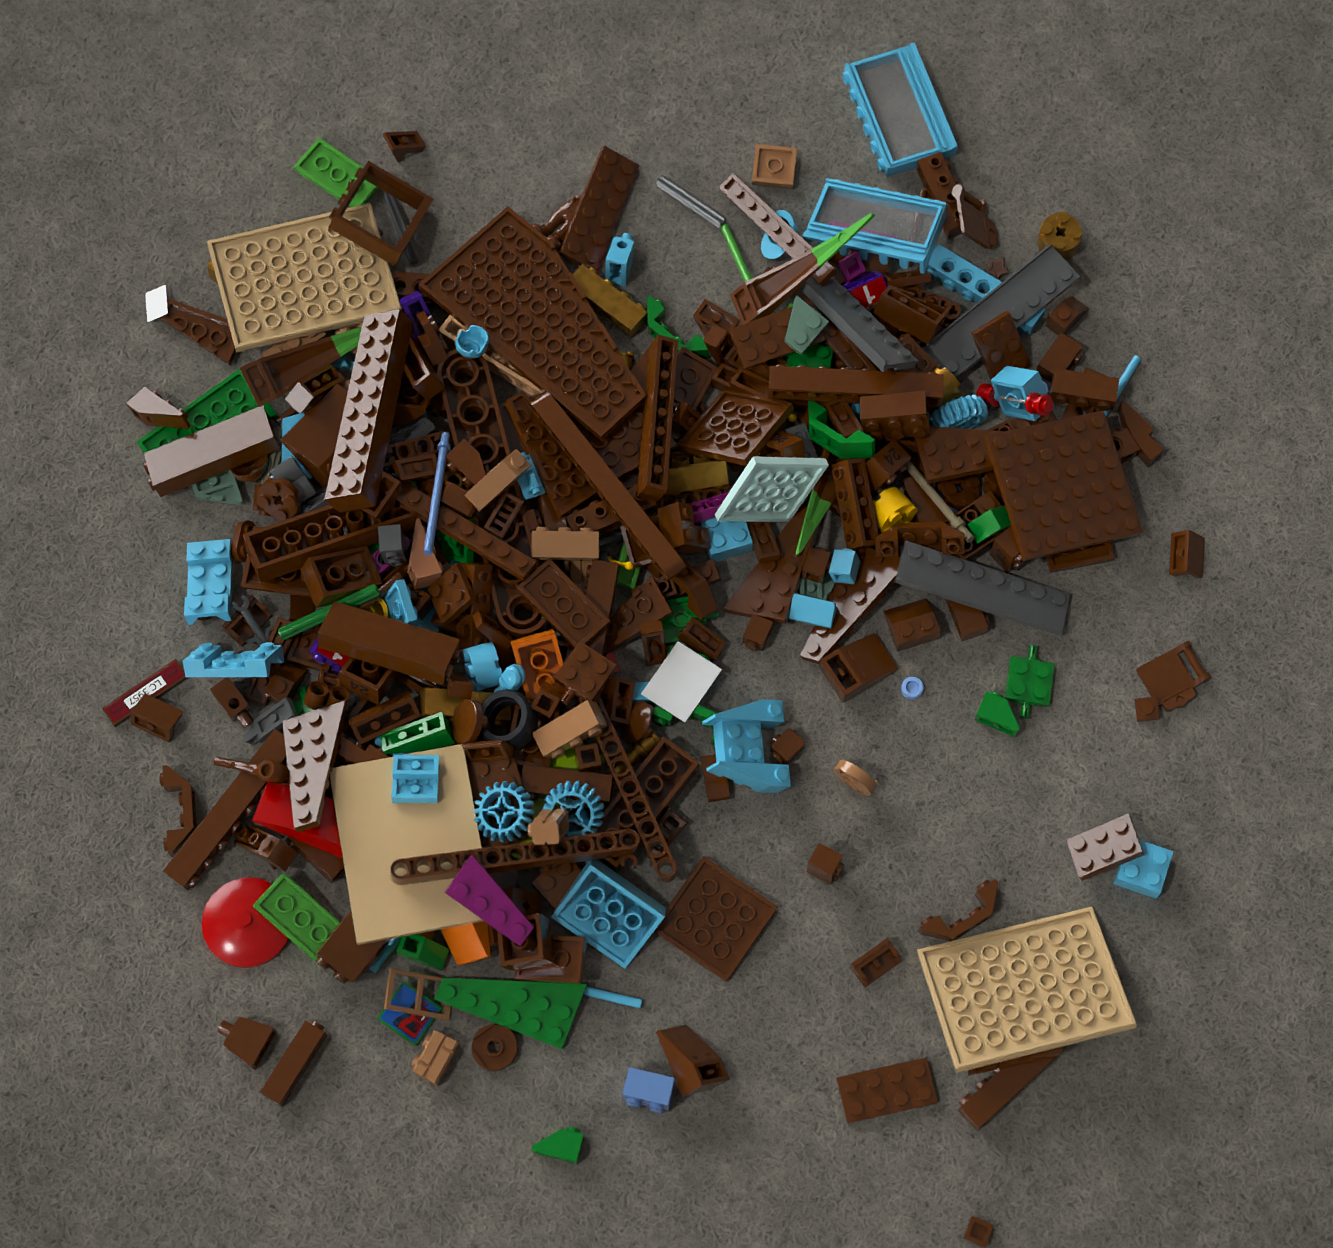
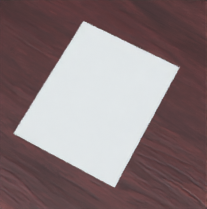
(681, 681)

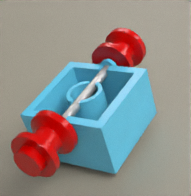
(1018, 393)

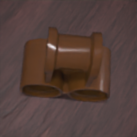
(325, 691)

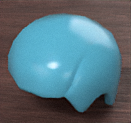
(473, 339)

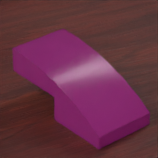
(851, 267)

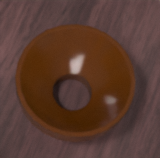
(242, 471)

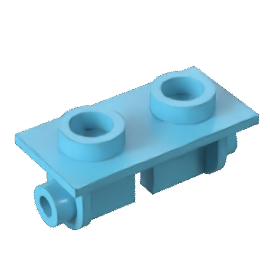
(530, 481)

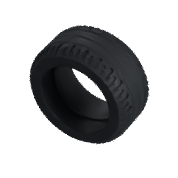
(527, 725)

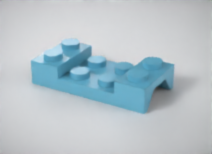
(209, 580)
(211, 662)

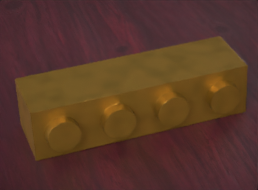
(610, 302)
(437, 700)

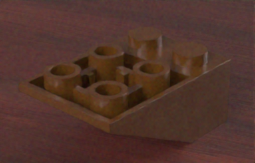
(971, 512)
(857, 666)
(691, 1060)

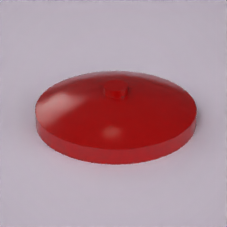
(236, 929)

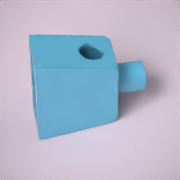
(620, 253)

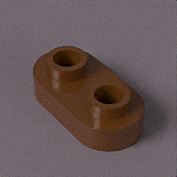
(238, 548)

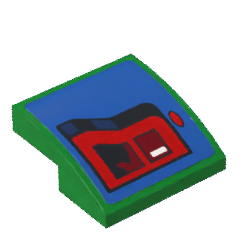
(406, 1025)

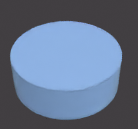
(912, 688)

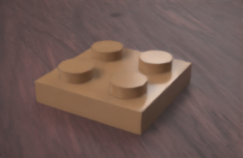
(774, 166)

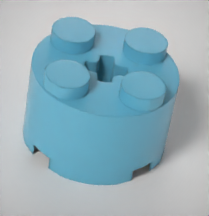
(482, 666)

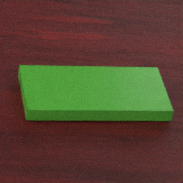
(333, 172)
(296, 915)

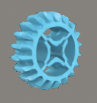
(961, 413)
(502, 793)
(580, 817)

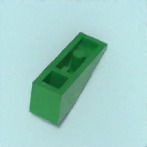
(419, 736)

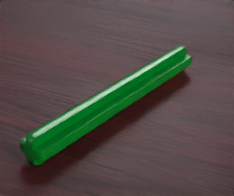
(318, 616)

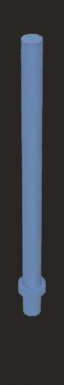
(443, 448)

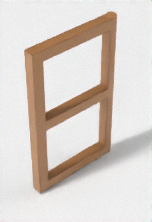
(416, 1011)

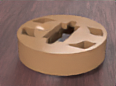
(855, 777)

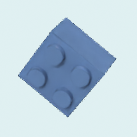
(648, 1090)

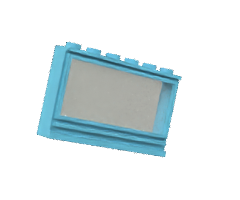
(899, 109)
(902, 229)

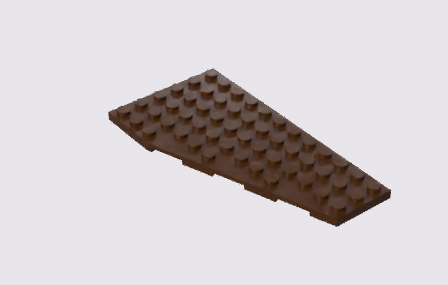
(537, 320)

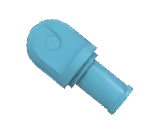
(511, 678)

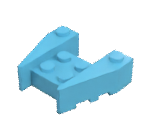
(741, 746)

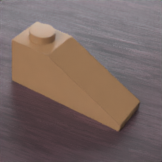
(498, 480)

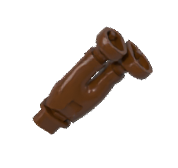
(562, 215)

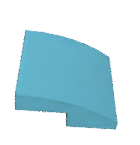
(415, 779)

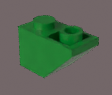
(422, 951)

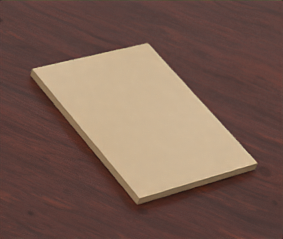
(299, 279)
(380, 832)
(1025, 989)

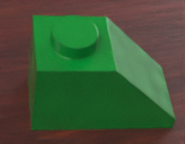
(997, 714)
(561, 1145)

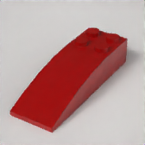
(276, 814)

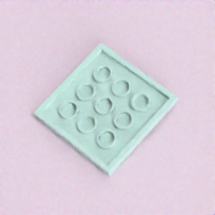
(771, 489)

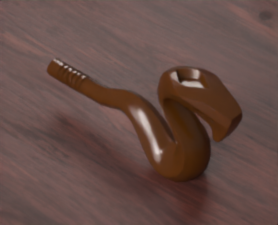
(268, 770)

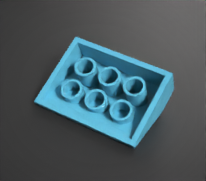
(609, 912)

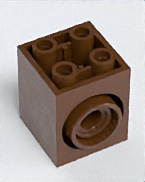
(344, 955)

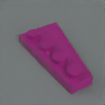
(484, 898)

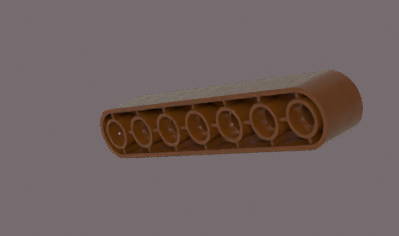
(489, 437)

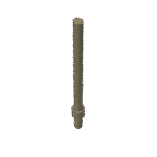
(955, 522)

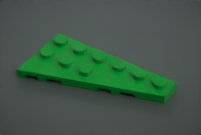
(218, 404)
(530, 1008)

